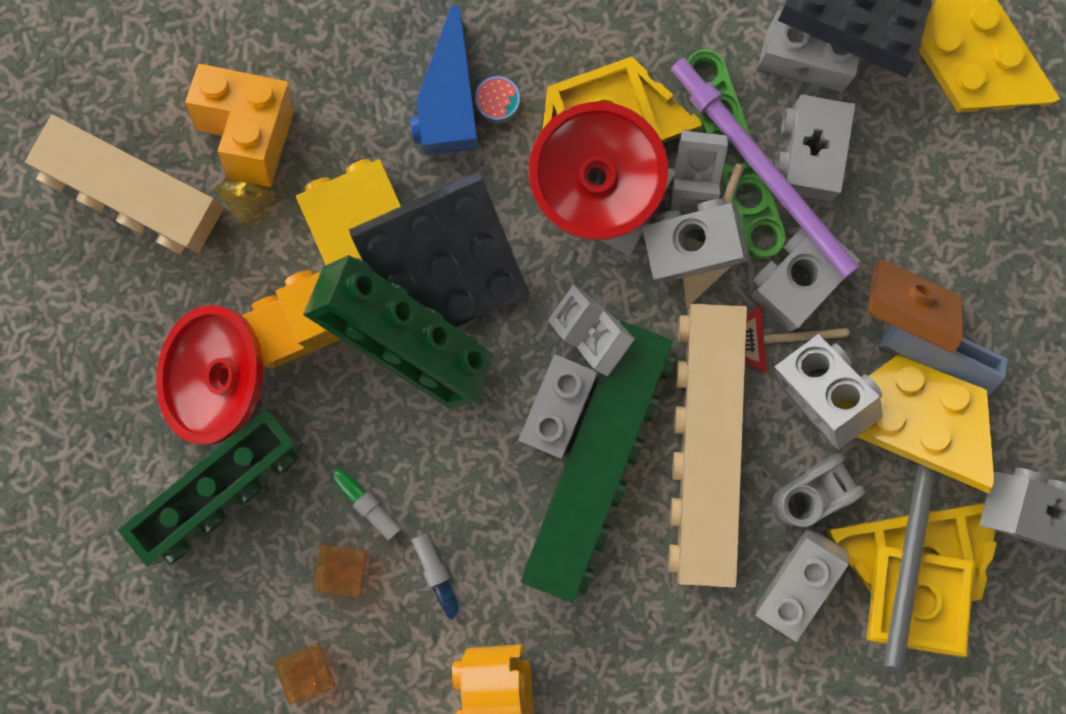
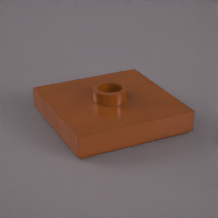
(916, 306)

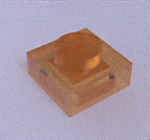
(340, 570)
(304, 673)

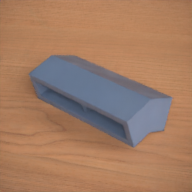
(968, 362)

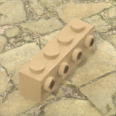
(125, 185)

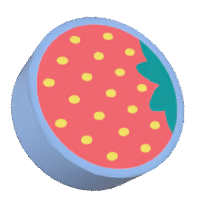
(497, 100)

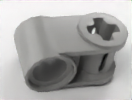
(824, 488)

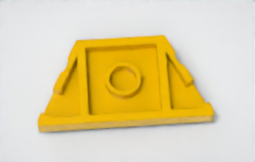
(982, 58)
(625, 85)
(933, 421)
(948, 533)

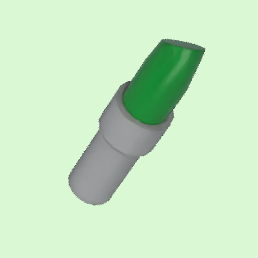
(366, 504)

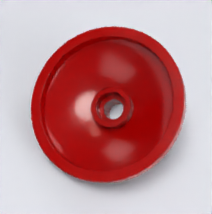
(603, 140)
(209, 375)

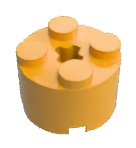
(494, 680)

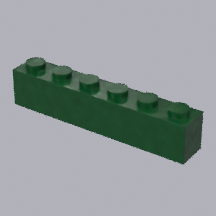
(595, 466)

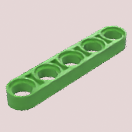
(766, 212)

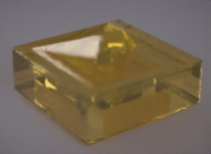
(245, 198)

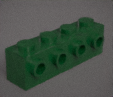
(398, 332)
(211, 487)

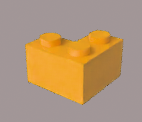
(249, 115)
(282, 327)

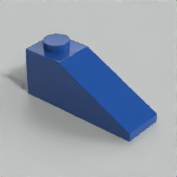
(445, 99)

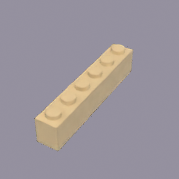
(710, 445)

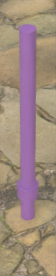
(707, 100)

